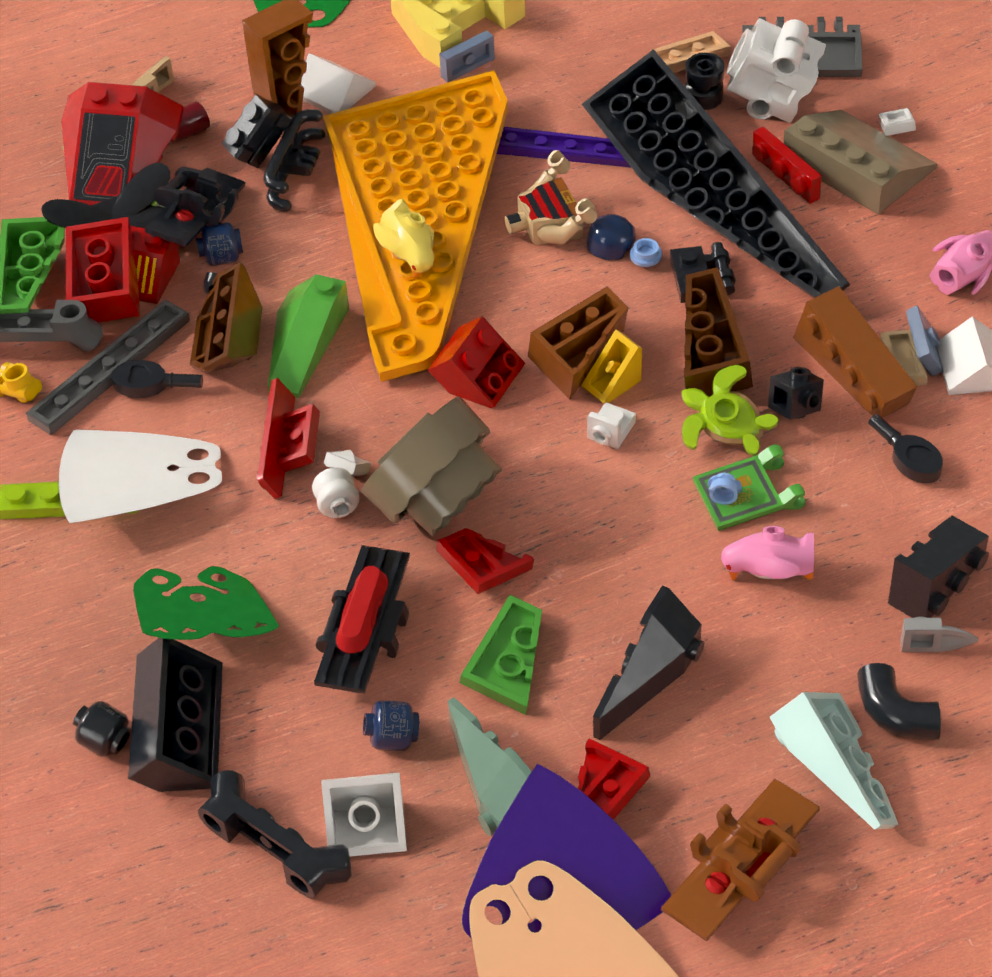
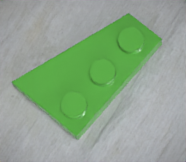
(506, 656)

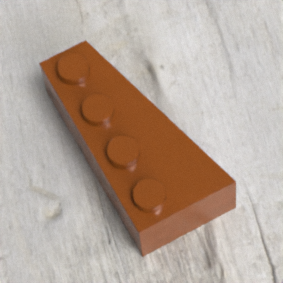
(276, 52)
(853, 353)

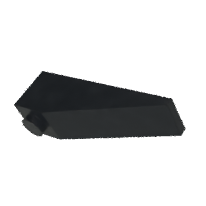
(662, 655)

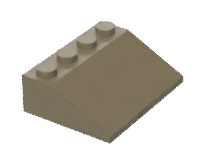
(857, 158)

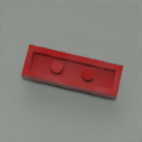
(786, 165)

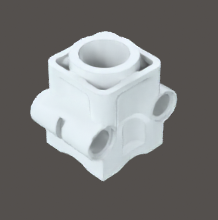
(774, 68)

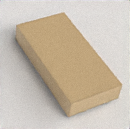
(903, 349)

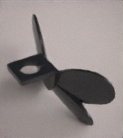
(133, 202)

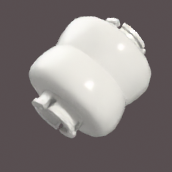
(335, 492)

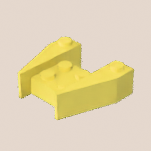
(439, 23)

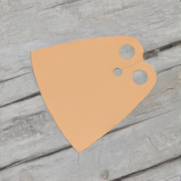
(576, 938)

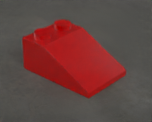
(102, 269)

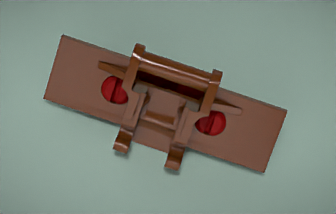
(740, 858)

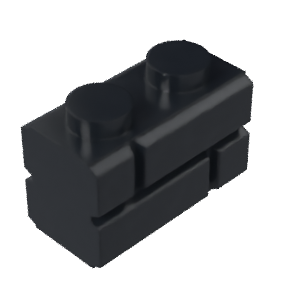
(256, 131)

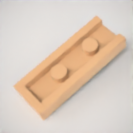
(677, 53)

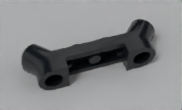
(304, 867)

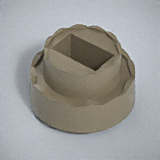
(434, 468)

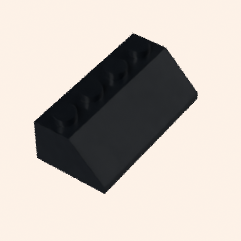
(175, 717)

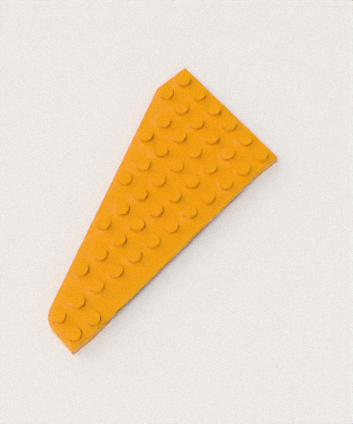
(437, 157)

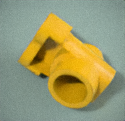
(18, 382)

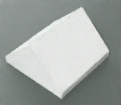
(332, 85)
(967, 358)
(365, 813)

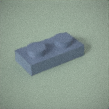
(467, 56)

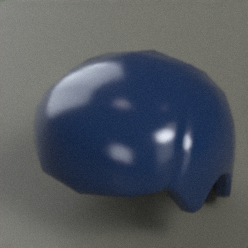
(610, 237)

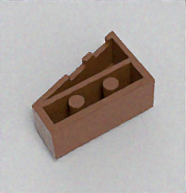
(574, 340)

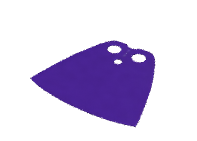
(566, 828)

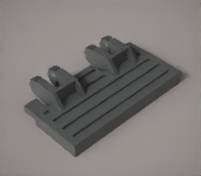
(842, 49)

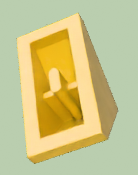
(615, 369)

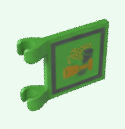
(757, 493)

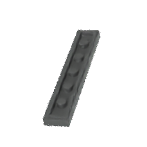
(95, 375)

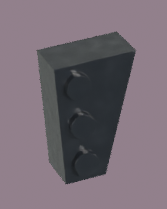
(937, 568)

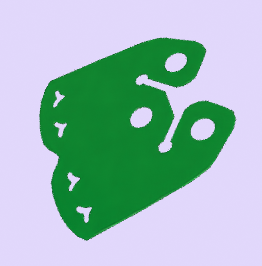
(216, 614)

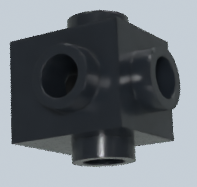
(795, 393)

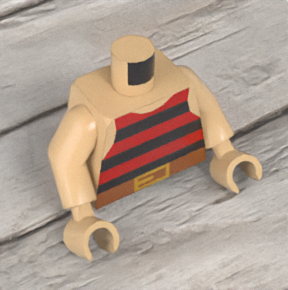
(549, 209)

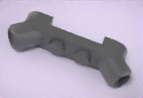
(63, 323)

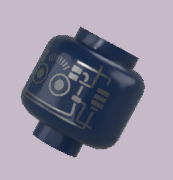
(220, 244)
(391, 725)

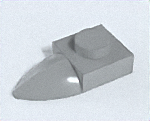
(929, 635)

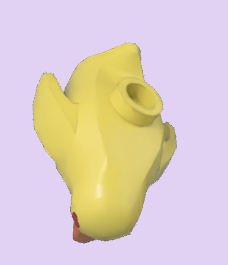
(406, 236)

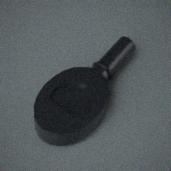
(148, 379)
(911, 454)

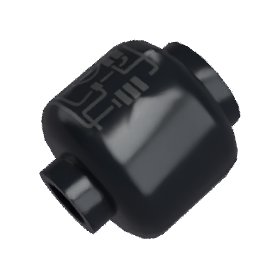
(101, 728)

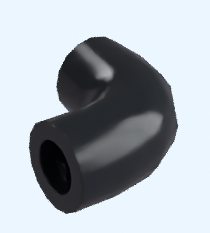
(894, 711)

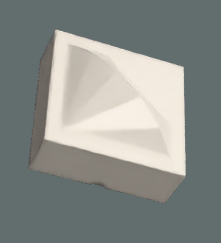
(897, 121)
(347, 461)

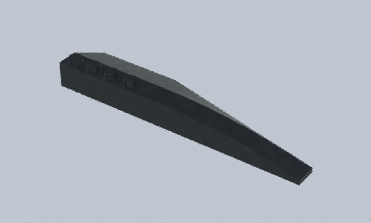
(699, 169)

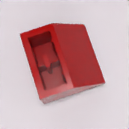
(477, 364)

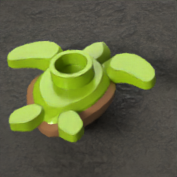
(726, 414)

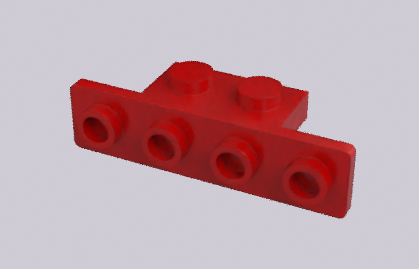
(287, 438)

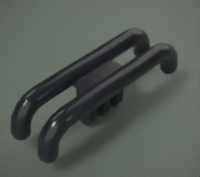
(292, 157)

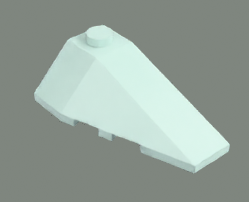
(824, 738)

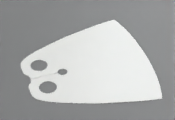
(128, 472)

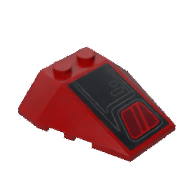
(113, 136)

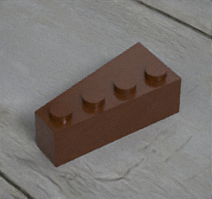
(711, 333)

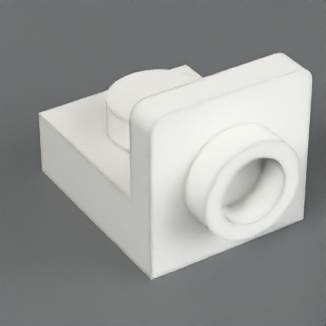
(610, 425)

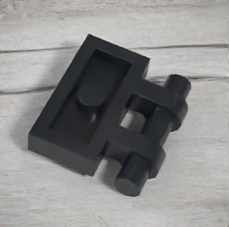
(692, 260)

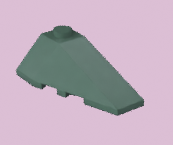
(491, 772)

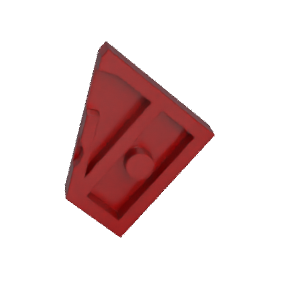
(481, 560)
(610, 777)

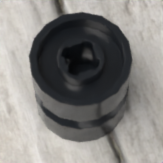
(705, 79)

